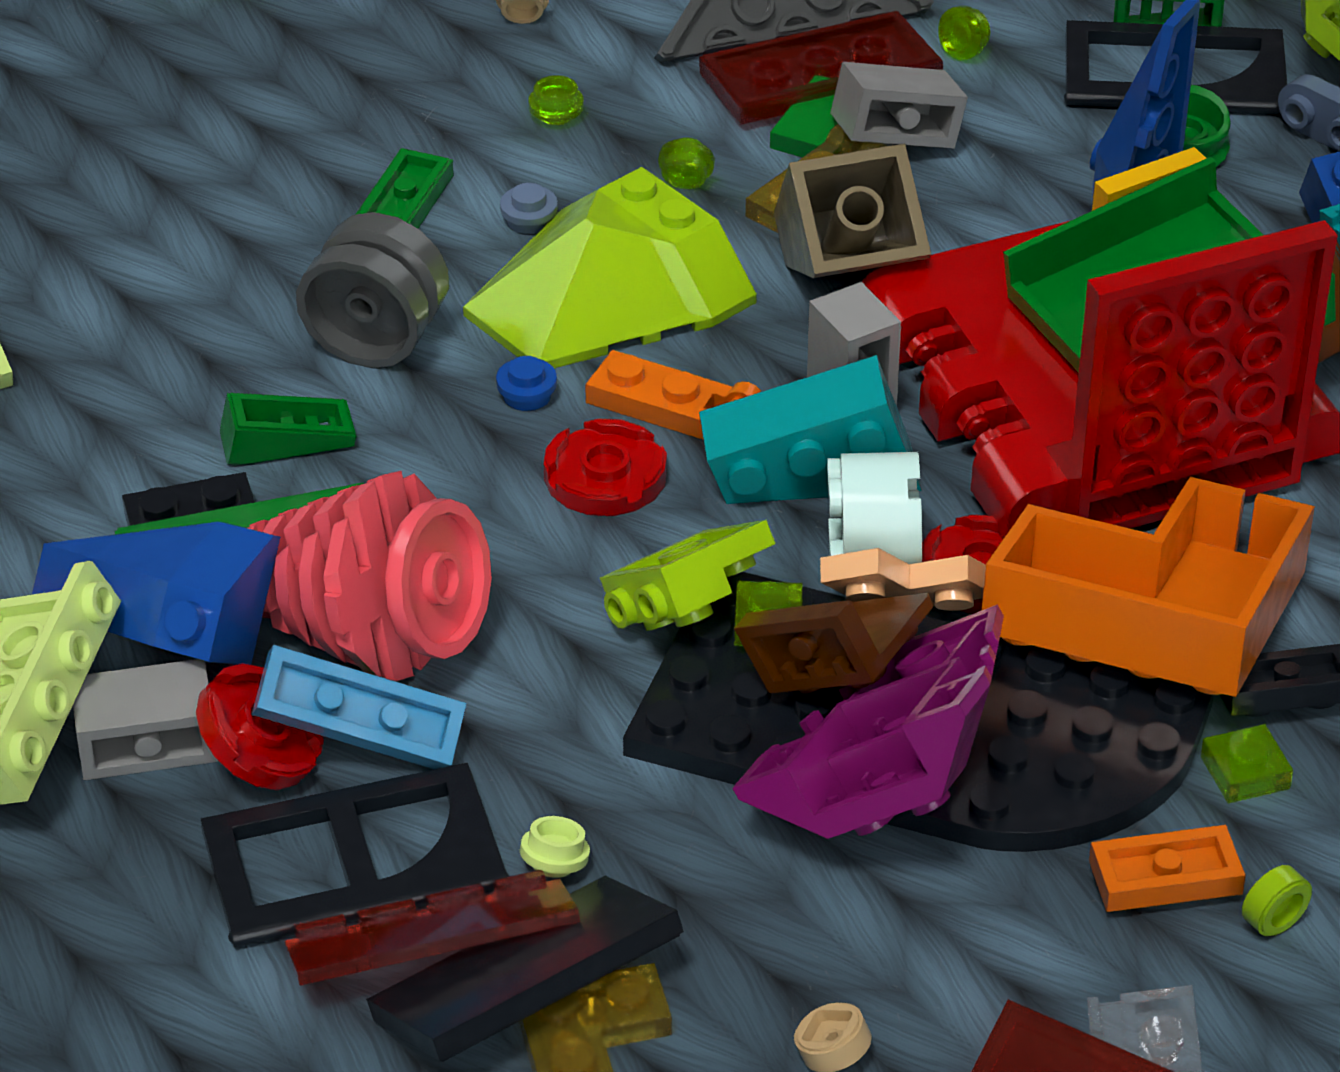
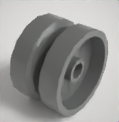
(372, 290)

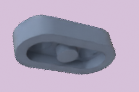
(1312, 109)

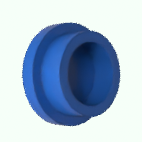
(526, 382)

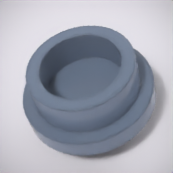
(528, 207)

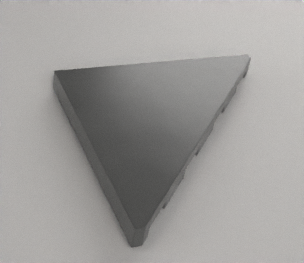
(728, 24)

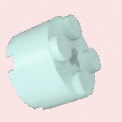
(876, 504)

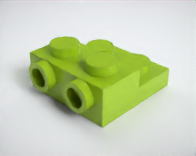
(683, 577)

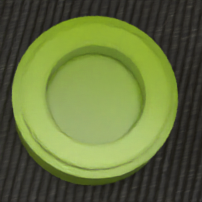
(1277, 900)

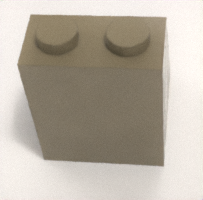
(850, 213)

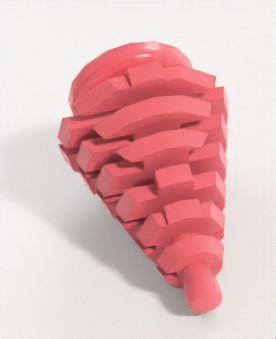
(380, 575)

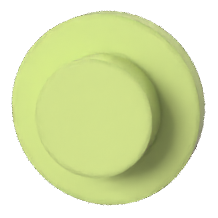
(555, 846)

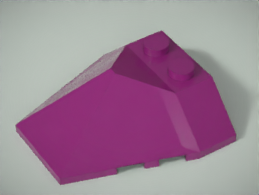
(886, 742)

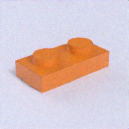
(1166, 868)

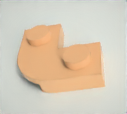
(877, 574)

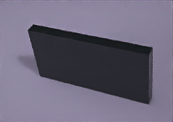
(512, 978)

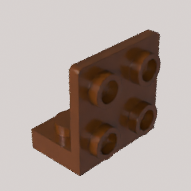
(830, 641)

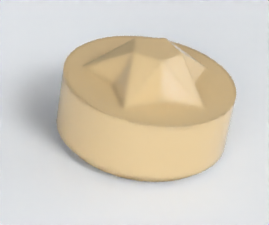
(832, 1037)

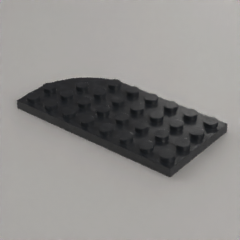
(1053, 763)

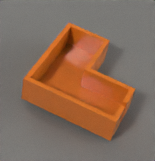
(1155, 602)

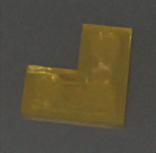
(604, 1014)

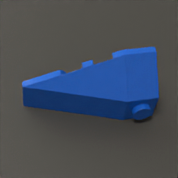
(1155, 108)
(178, 587)

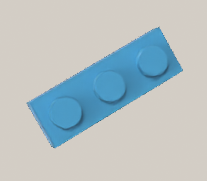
(359, 708)

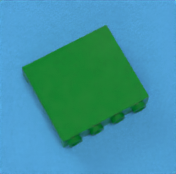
(1147, 226)

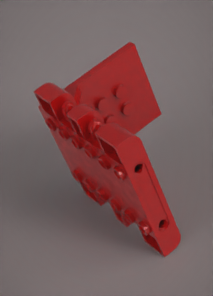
(1179, 377)

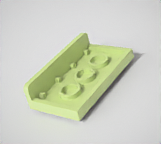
(43, 663)

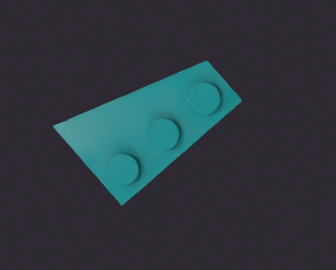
(781, 438)

